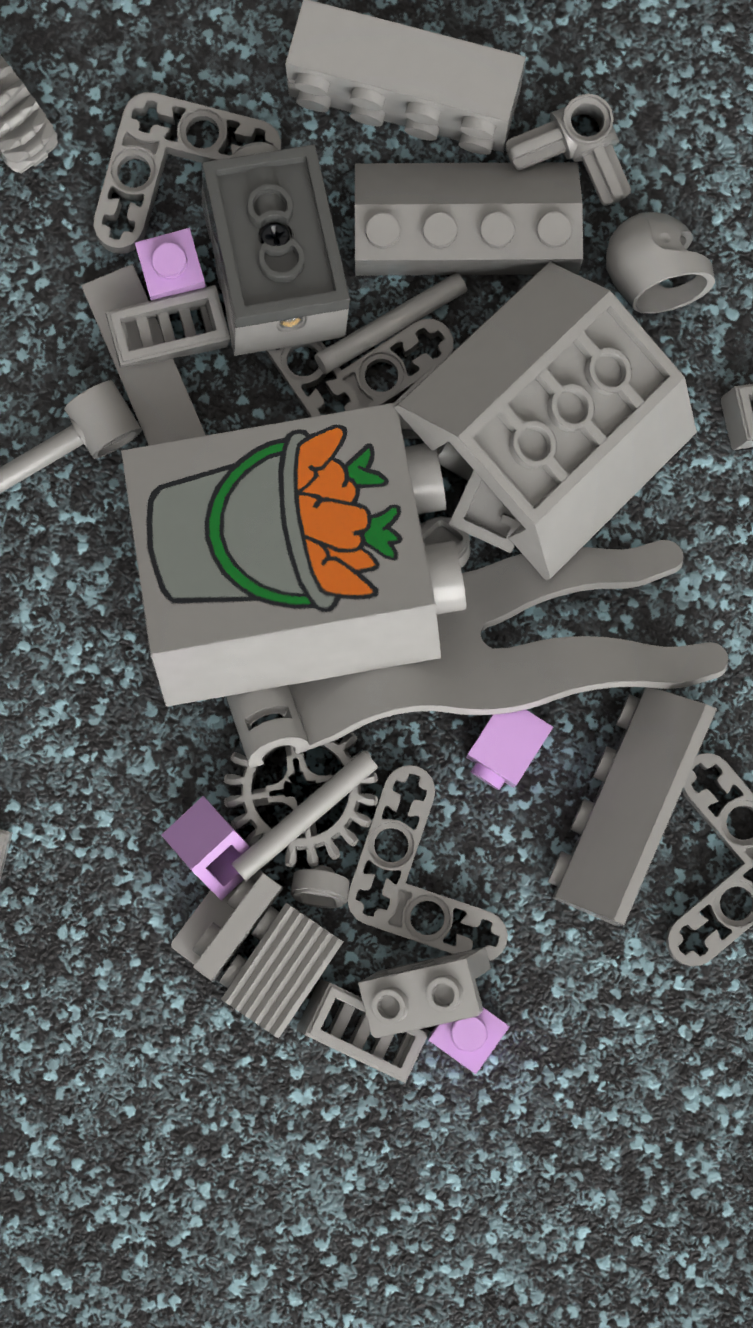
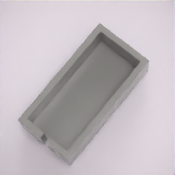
(403, 77)

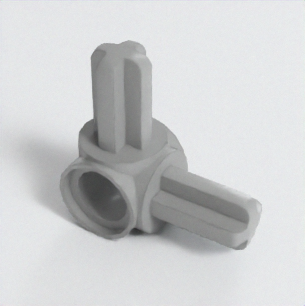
(594, 151)

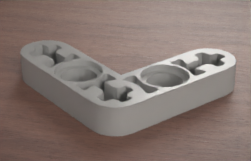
(153, 150)
(351, 380)
(741, 850)
(405, 896)

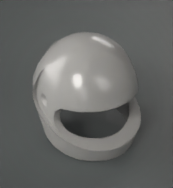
(649, 251)

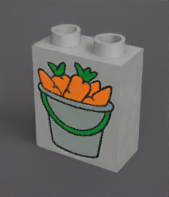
(289, 553)

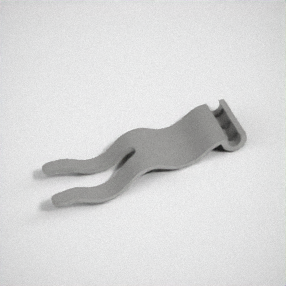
(482, 679)

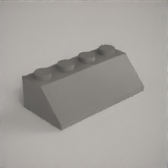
(467, 218)
(632, 804)

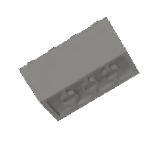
(557, 411)

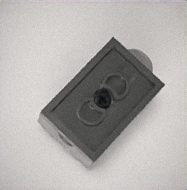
(274, 248)

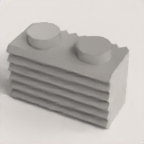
(280, 969)

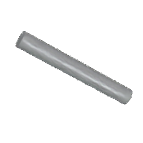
(390, 323)
(304, 815)

